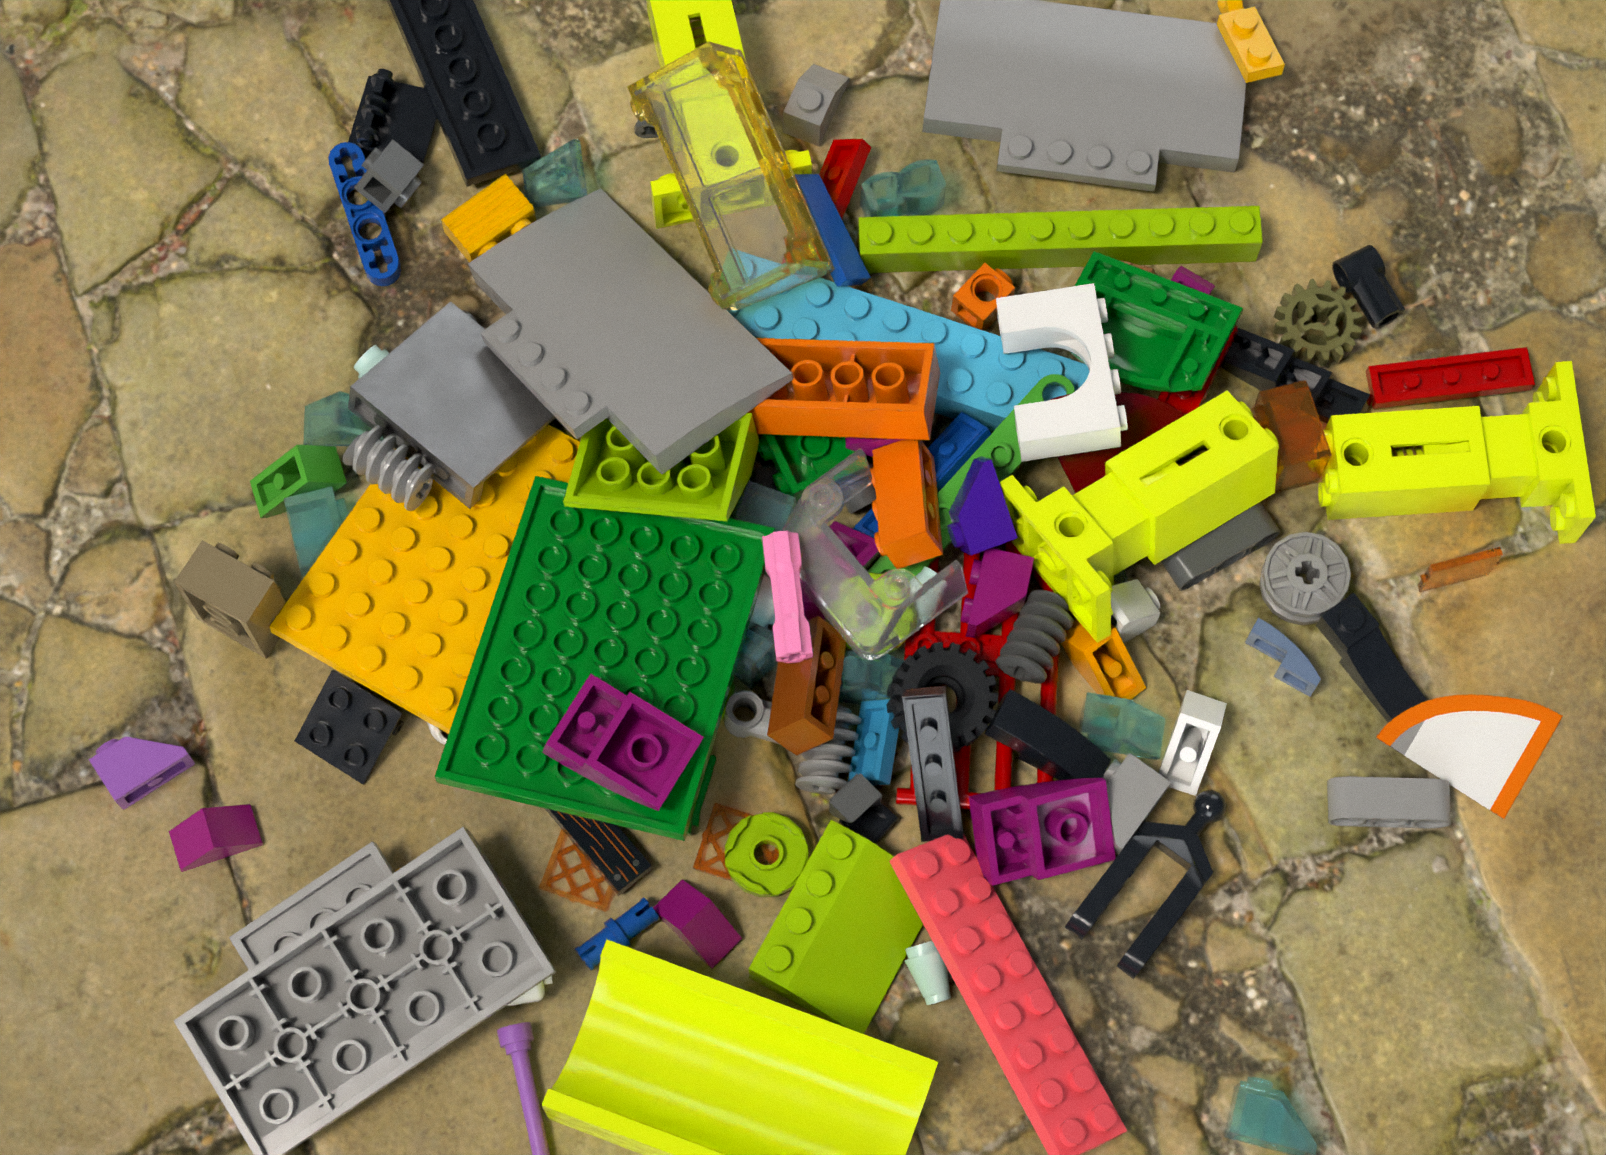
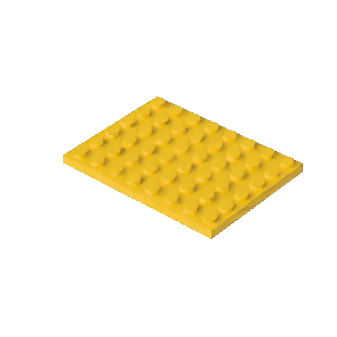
(410, 591)

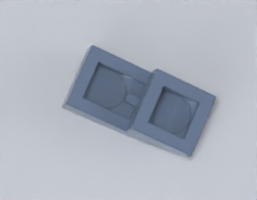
(1294, 667)

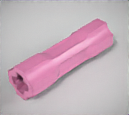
(790, 626)

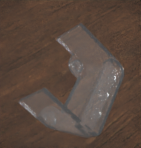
(865, 611)

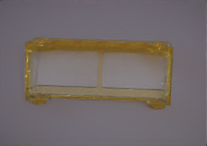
(732, 175)

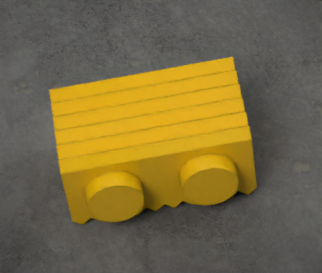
(488, 218)

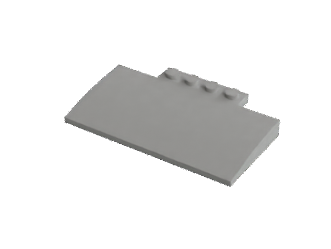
(1085, 90)
(620, 332)
(359, 987)

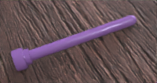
(516, 1041)

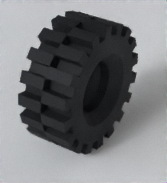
(958, 672)

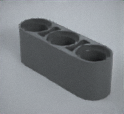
(1221, 547)

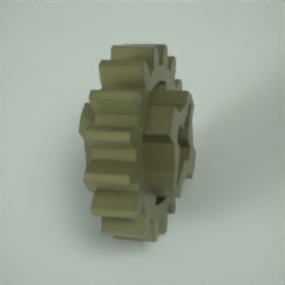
(1319, 306)

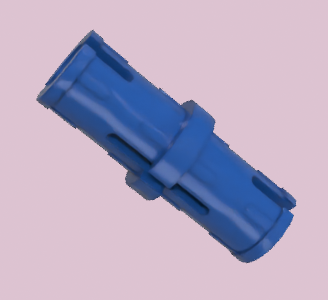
(619, 931)

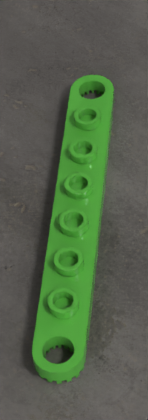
(1005, 454)

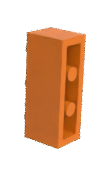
(906, 503)

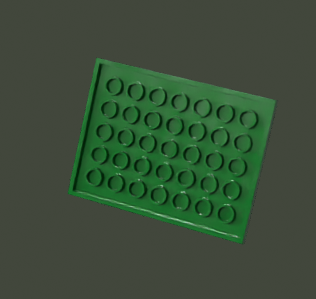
(614, 596)

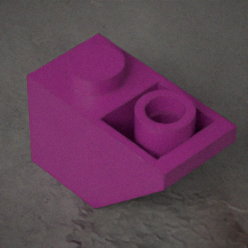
(1000, 590)

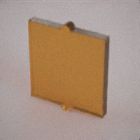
(1459, 569)

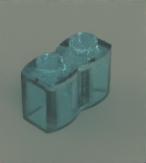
(911, 192)

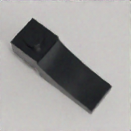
(1369, 658)

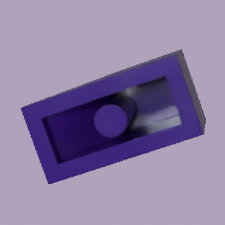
(980, 511)

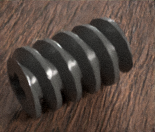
(1035, 637)

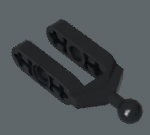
(1178, 843)

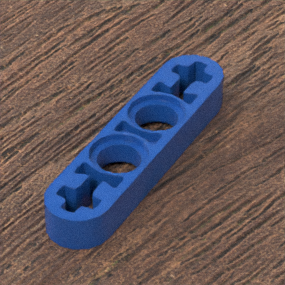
(362, 214)

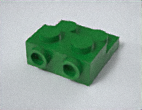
(801, 459)

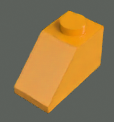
(1103, 664)

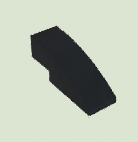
(1045, 740)

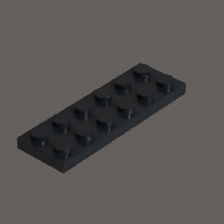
(466, 87)

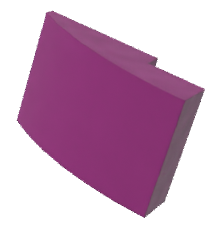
(622, 743)
(1042, 829)

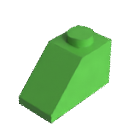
(295, 473)

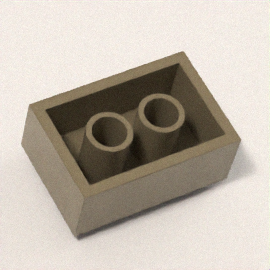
(232, 596)

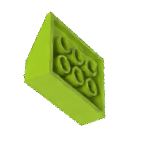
(702, 486)
(840, 932)

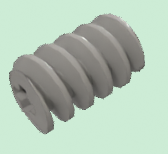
(390, 468)
(825, 761)

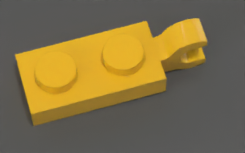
(1248, 41)

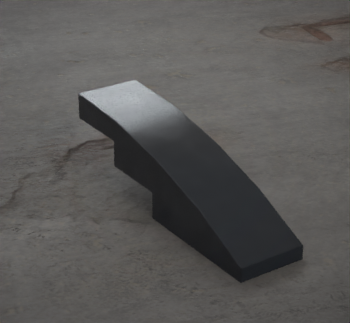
(1273, 365)

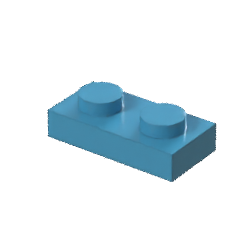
(875, 743)

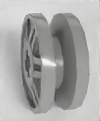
(1284, 588)

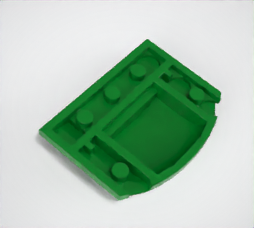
(1159, 329)

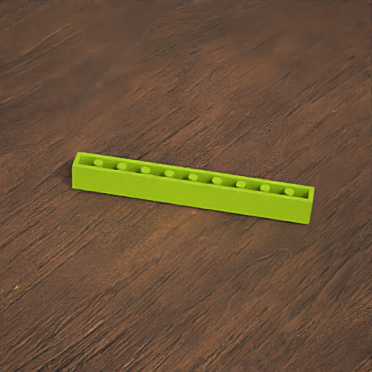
(1059, 238)

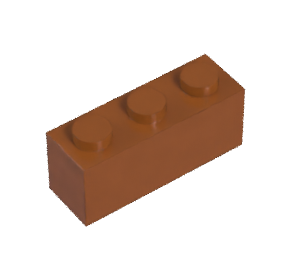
(808, 692)

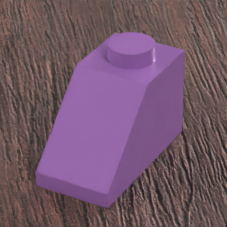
(138, 767)

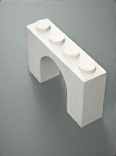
(1069, 321)

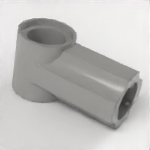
(757, 726)

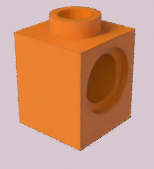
(975, 311)

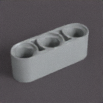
(1388, 802)

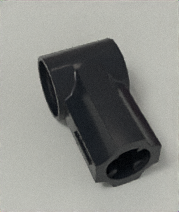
(1365, 278)

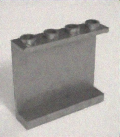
(450, 403)

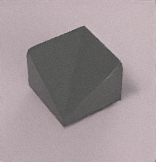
(854, 799)

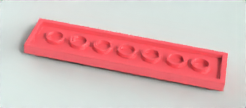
(1008, 997)

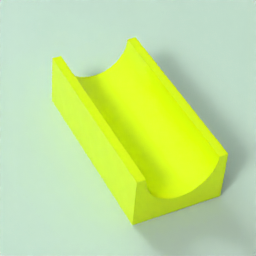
(720, 1071)

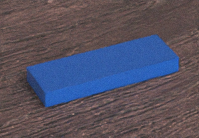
(840, 247)

